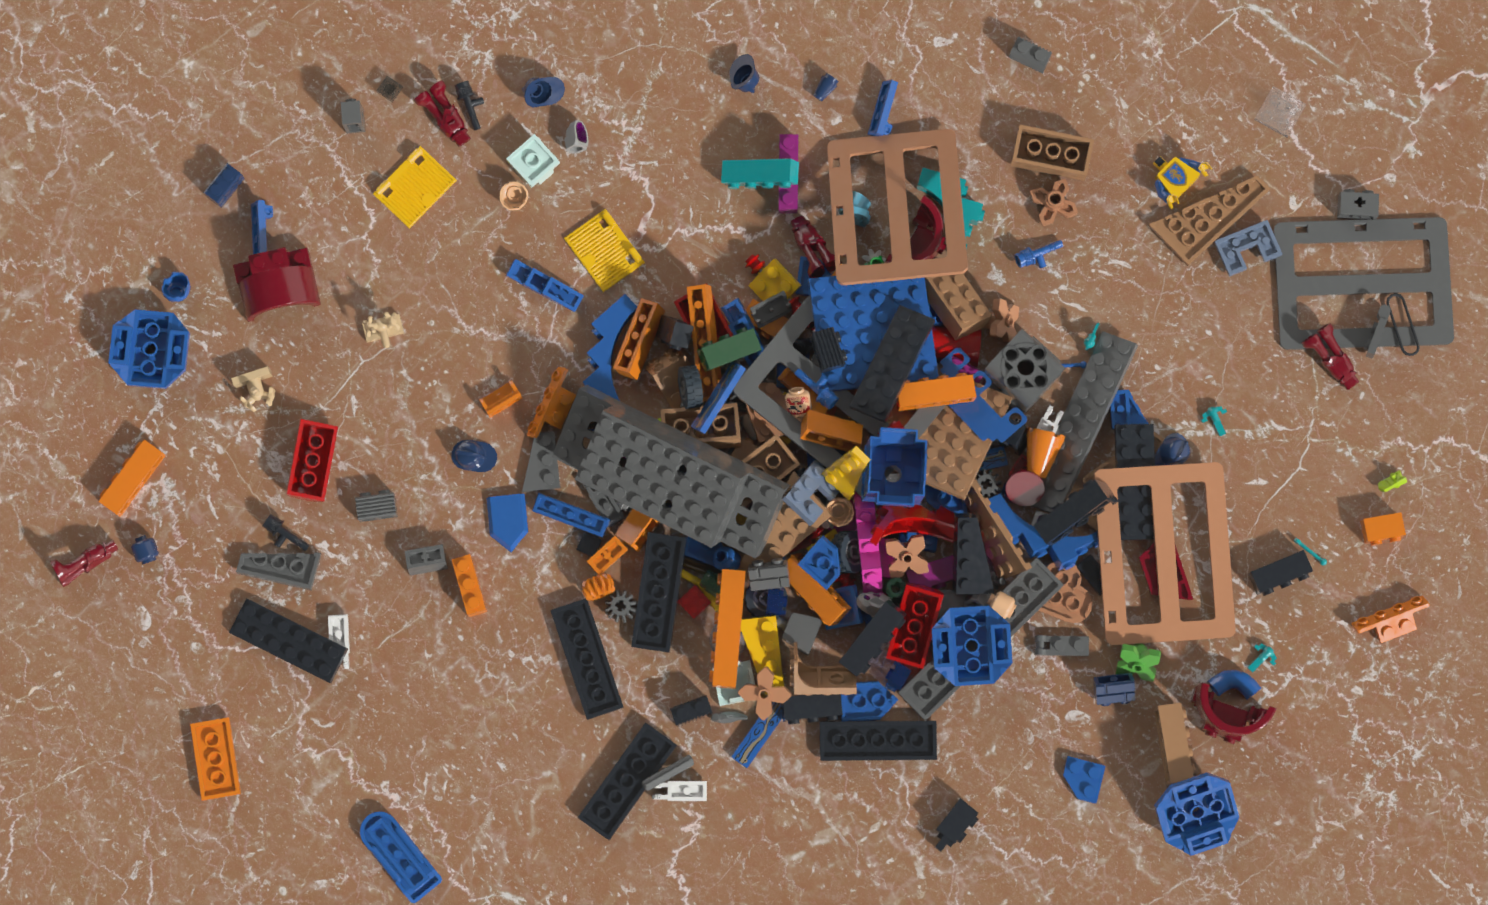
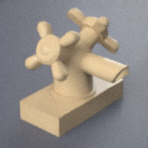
(383, 328)
(255, 387)

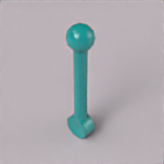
(1323, 561)

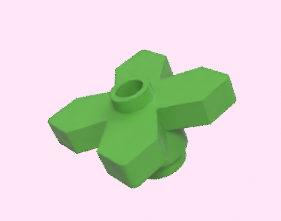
(1139, 660)

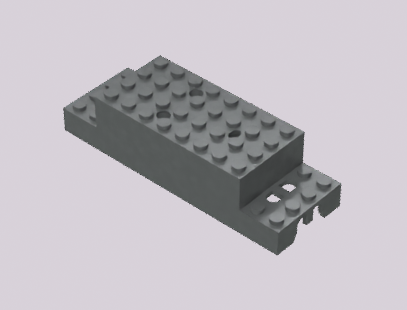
(702, 498)

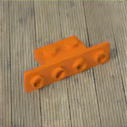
(554, 405)
(1392, 621)

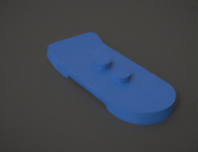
(399, 855)

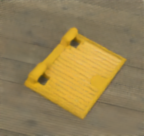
(414, 187)
(604, 250)

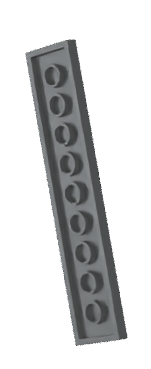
(1085, 415)
(1031, 592)

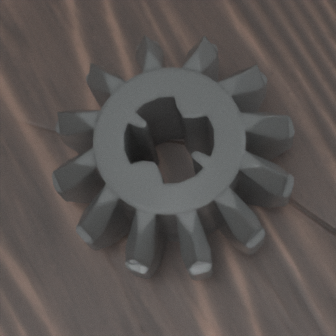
(992, 481)
(615, 600)

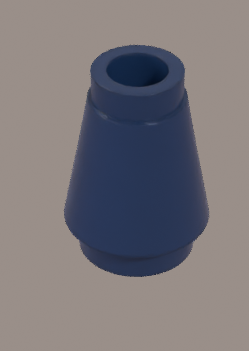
(825, 87)

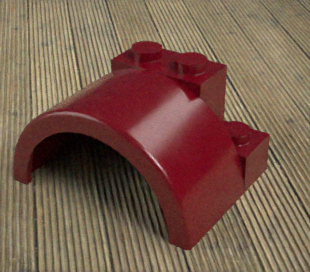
(924, 242)
(276, 281)
(1227, 720)

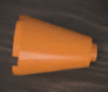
(1042, 450)

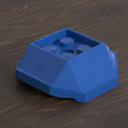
(135, 335)
(992, 639)
(1203, 828)

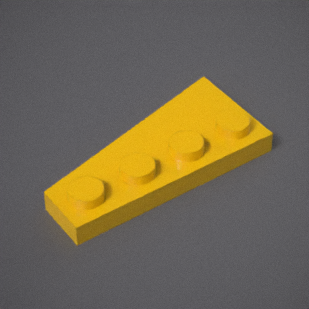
(847, 472)
(763, 645)

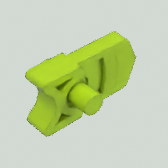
(1394, 481)

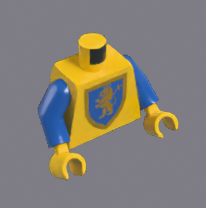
(1177, 177)

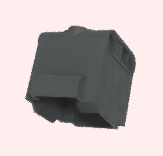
(1022, 388)

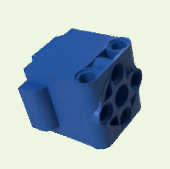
(904, 453)

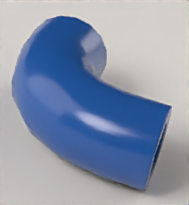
(1234, 680)

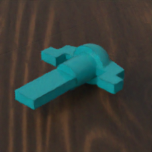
(1090, 341)
(1212, 412)
(1267, 652)

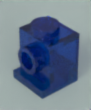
(776, 601)
(897, 677)

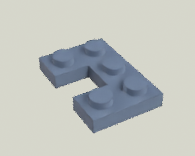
(1256, 235)
(799, 495)

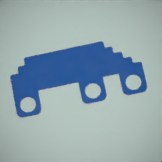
(979, 414)

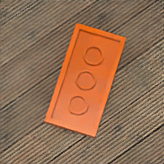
(215, 759)

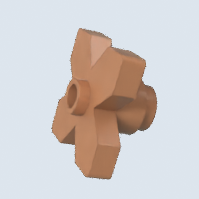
(1044, 198)
(1002, 320)
(906, 556)
(753, 692)

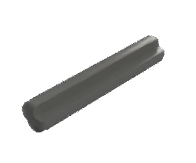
(667, 772)

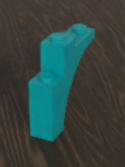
(931, 184)

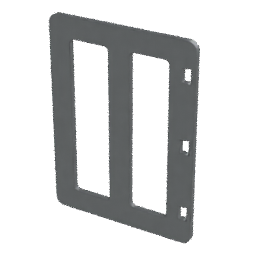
(1343, 231)
(782, 351)

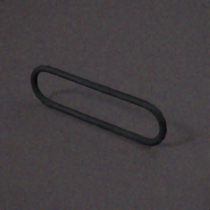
(1410, 322)

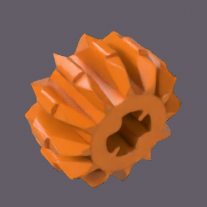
(598, 587)

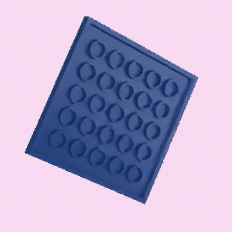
(862, 318)

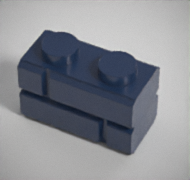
(224, 185)
(1114, 689)

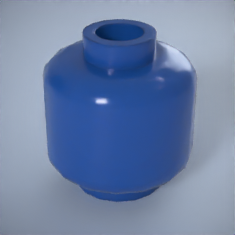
(726, 558)

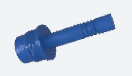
(1027, 256)
(825, 396)

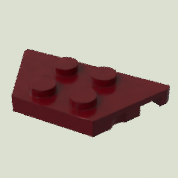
(1148, 565)

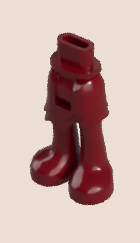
(450, 121)
(809, 241)
(1339, 365)
(84, 563)

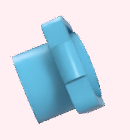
(861, 207)

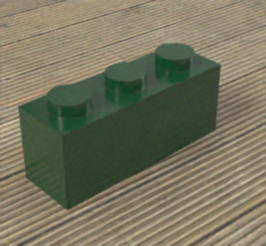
(728, 348)

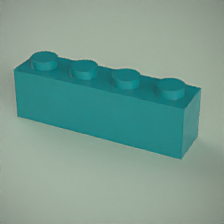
(760, 173)

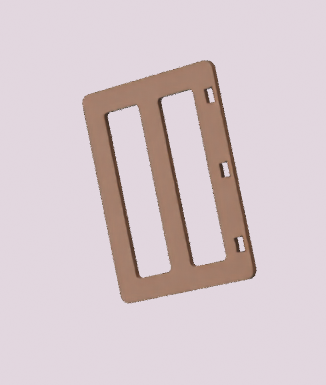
(841, 193)
(1112, 578)

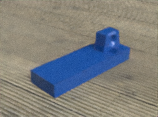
(879, 124)
(259, 214)

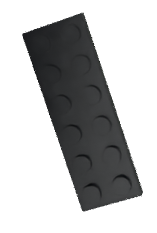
(892, 363)
(1135, 449)
(659, 592)
(288, 640)
(587, 659)
(878, 740)
(624, 782)

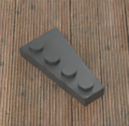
(282, 568)

